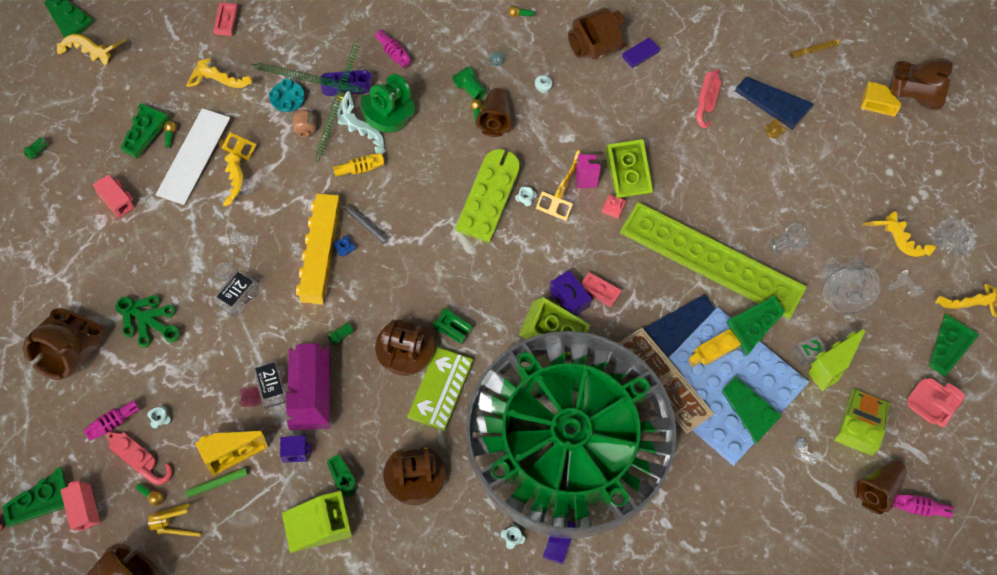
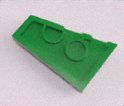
(68, 17)
(144, 129)
(755, 322)
(951, 345)
(752, 410)
(37, 501)

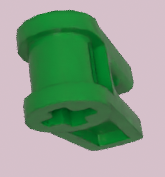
(446, 321)
(341, 475)

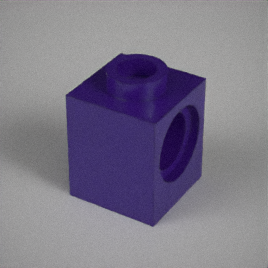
(294, 449)

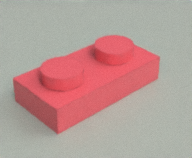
(225, 19)
(600, 289)

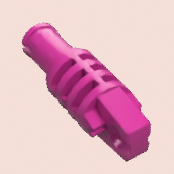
(393, 49)
(110, 420)
(922, 506)

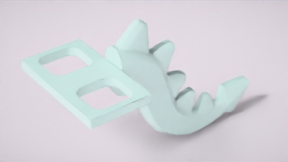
(354, 124)

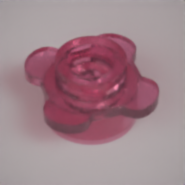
(253, 401)

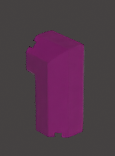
(308, 387)

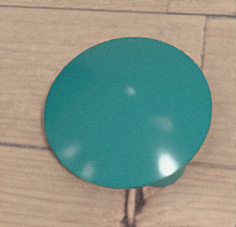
(287, 96)

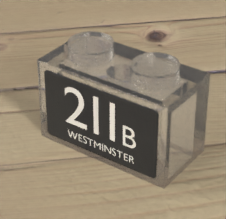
(236, 293)
(270, 383)

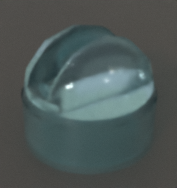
(496, 58)

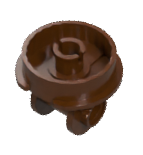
(408, 337)
(414, 463)

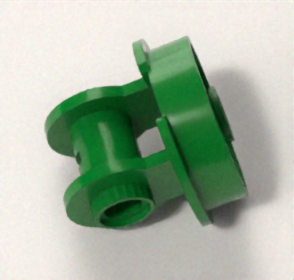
(388, 105)

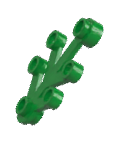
(146, 317)

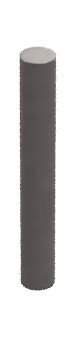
(365, 223)

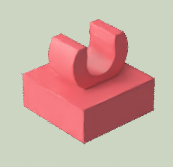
(613, 206)

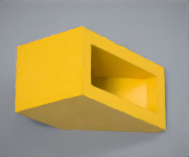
(879, 99)

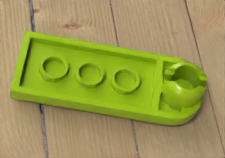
(488, 196)

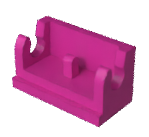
(586, 173)

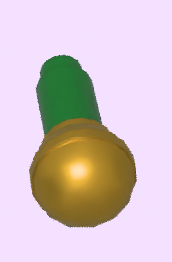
(515, 11)
(475, 105)
(170, 128)
(153, 497)

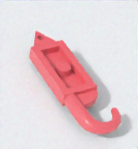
(708, 96)

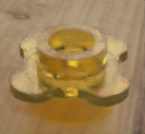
(772, 133)

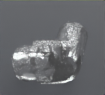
(802, 451)

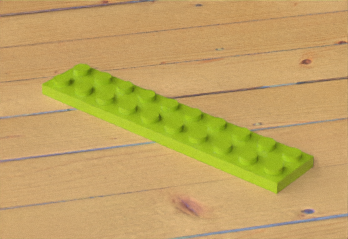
(711, 258)

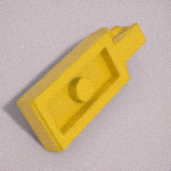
(714, 349)

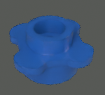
(343, 251)

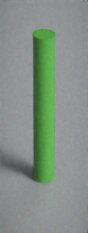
(216, 482)

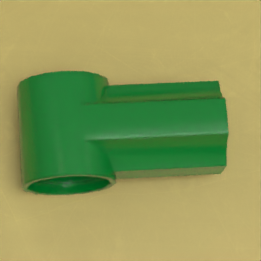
(467, 80)

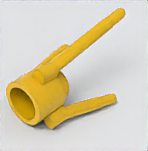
(159, 520)

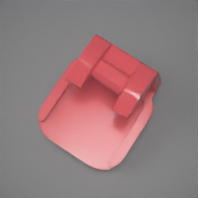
(935, 402)

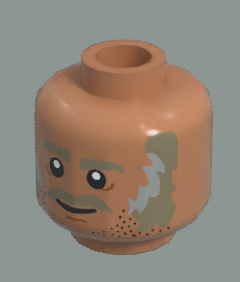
(304, 123)

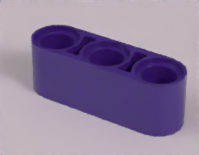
(359, 77)

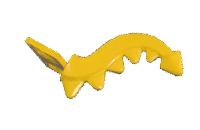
(87, 46)
(203, 69)
(233, 164)
(558, 197)
(897, 229)
(988, 298)

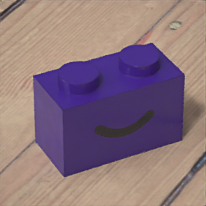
(570, 293)

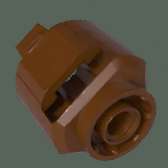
(596, 34)

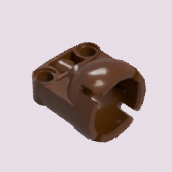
(923, 82)
(63, 343)
(112, 562)

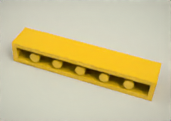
(319, 249)

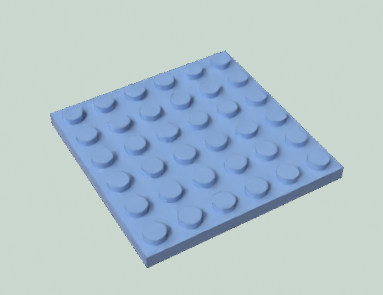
(759, 370)

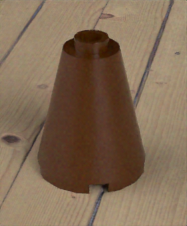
(494, 114)
(881, 487)

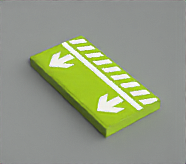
(440, 389)

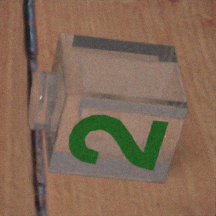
(808, 350)

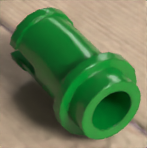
(34, 149)
(340, 333)

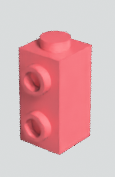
(113, 195)
(80, 506)

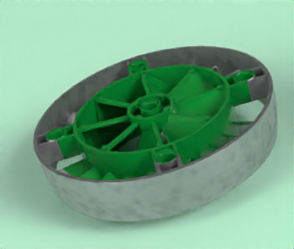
(607, 436)

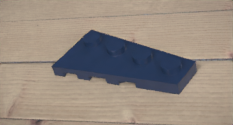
(777, 103)
(677, 326)

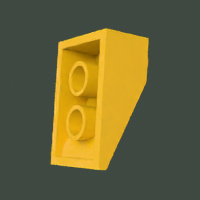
(225, 450)

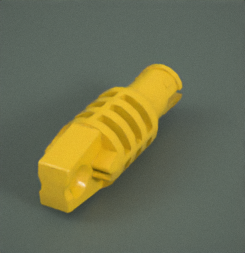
(359, 165)

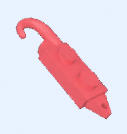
(136, 457)

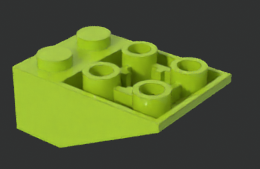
(831, 365)
(316, 522)

